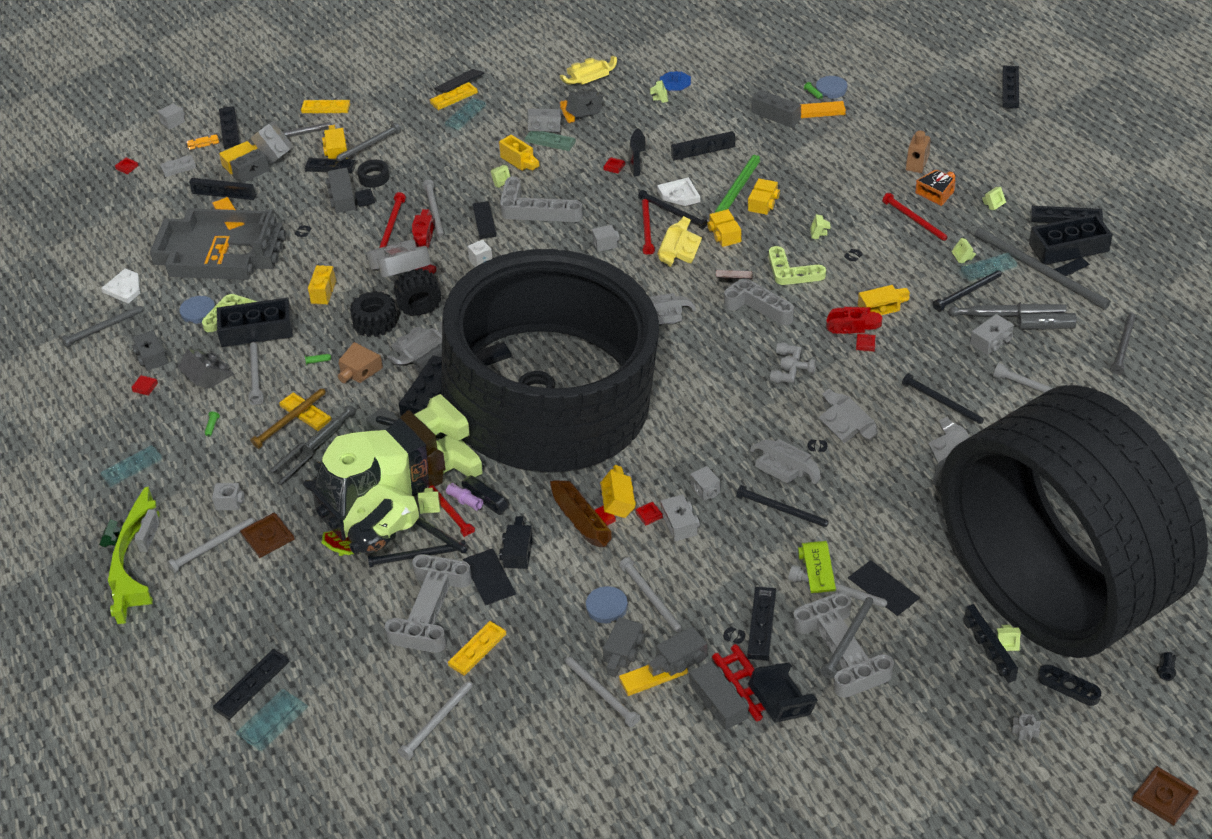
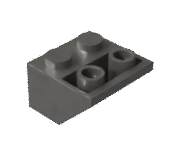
(204, 368)

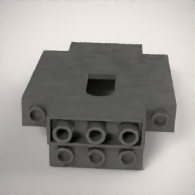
(186, 242)

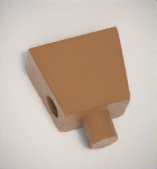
(919, 145)
(358, 364)

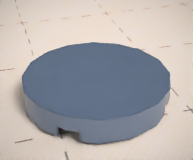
(832, 86)
(196, 308)
(606, 604)

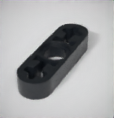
(490, 498)
(1064, 676)

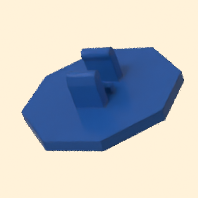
(676, 80)

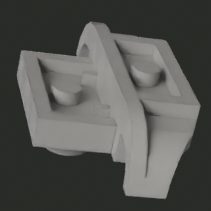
(669, 307)
(415, 344)
(847, 418)
(953, 436)
(785, 461)

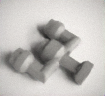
(790, 364)

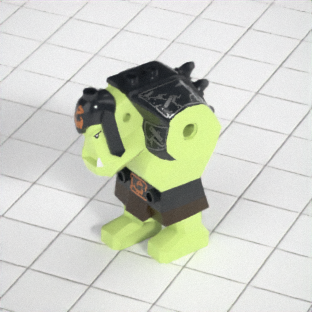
(372, 476)

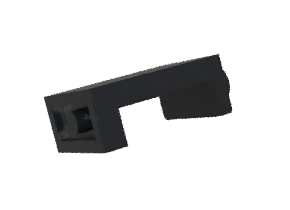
(779, 693)

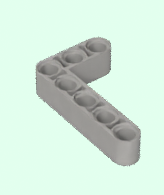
(534, 208)

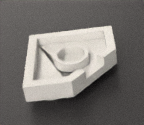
(679, 192)
(123, 286)

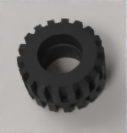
(413, 302)
(373, 313)

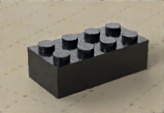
(1070, 239)
(254, 322)
(423, 388)

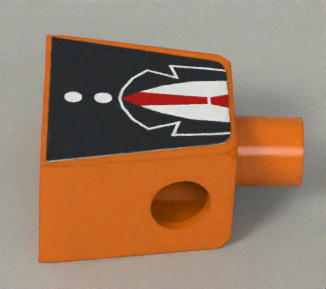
(936, 186)

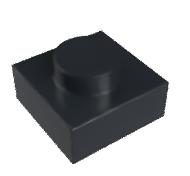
(364, 197)

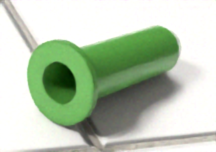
(812, 90)
(317, 358)
(213, 416)

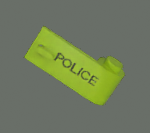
(818, 566)

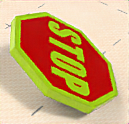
(335, 544)

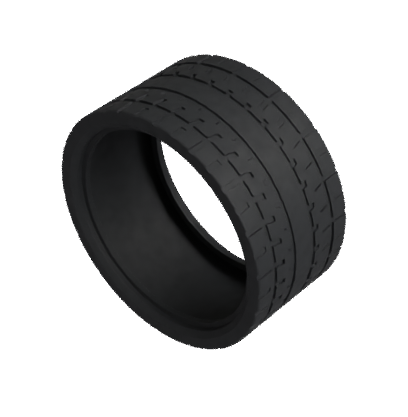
(556, 294)
(1119, 486)

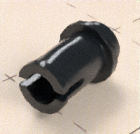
(1167, 669)

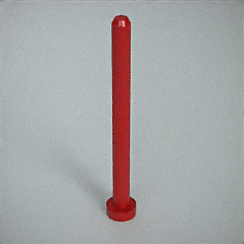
(399, 198)
(889, 199)
(648, 247)
(466, 529)

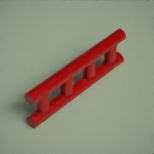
(738, 655)

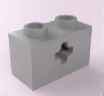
(544, 120)
(992, 334)
(679, 517)

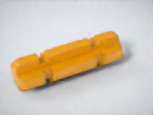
(569, 117)
(202, 142)

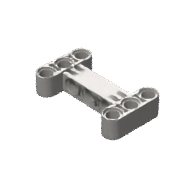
(398, 258)
(419, 629)
(857, 669)

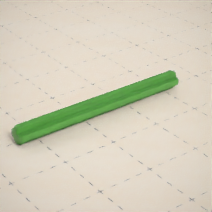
(738, 184)

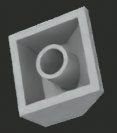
(272, 142)

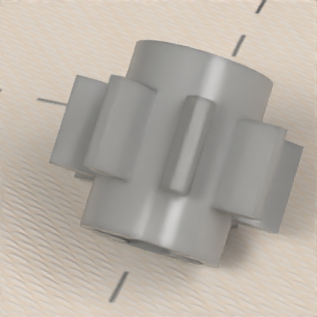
(1026, 727)

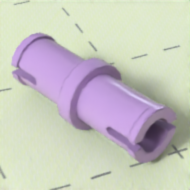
(464, 496)

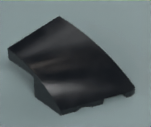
(637, 145)

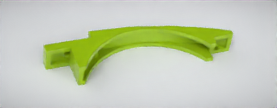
(124, 589)

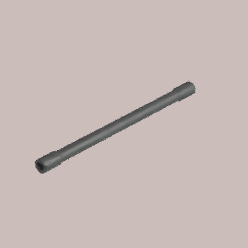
(1095, 298)

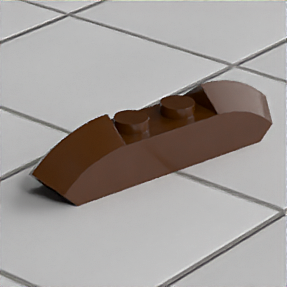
(580, 513)

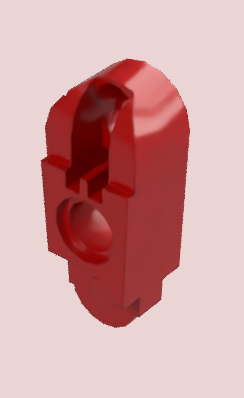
(423, 228)
(852, 320)

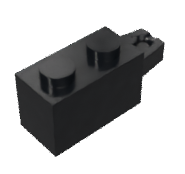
(517, 545)

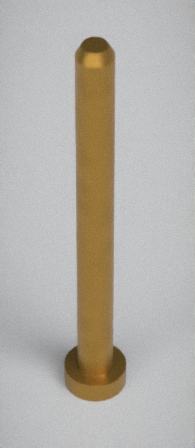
(257, 441)

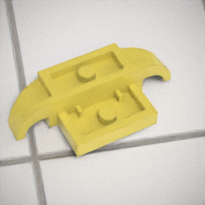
(589, 70)
(679, 243)

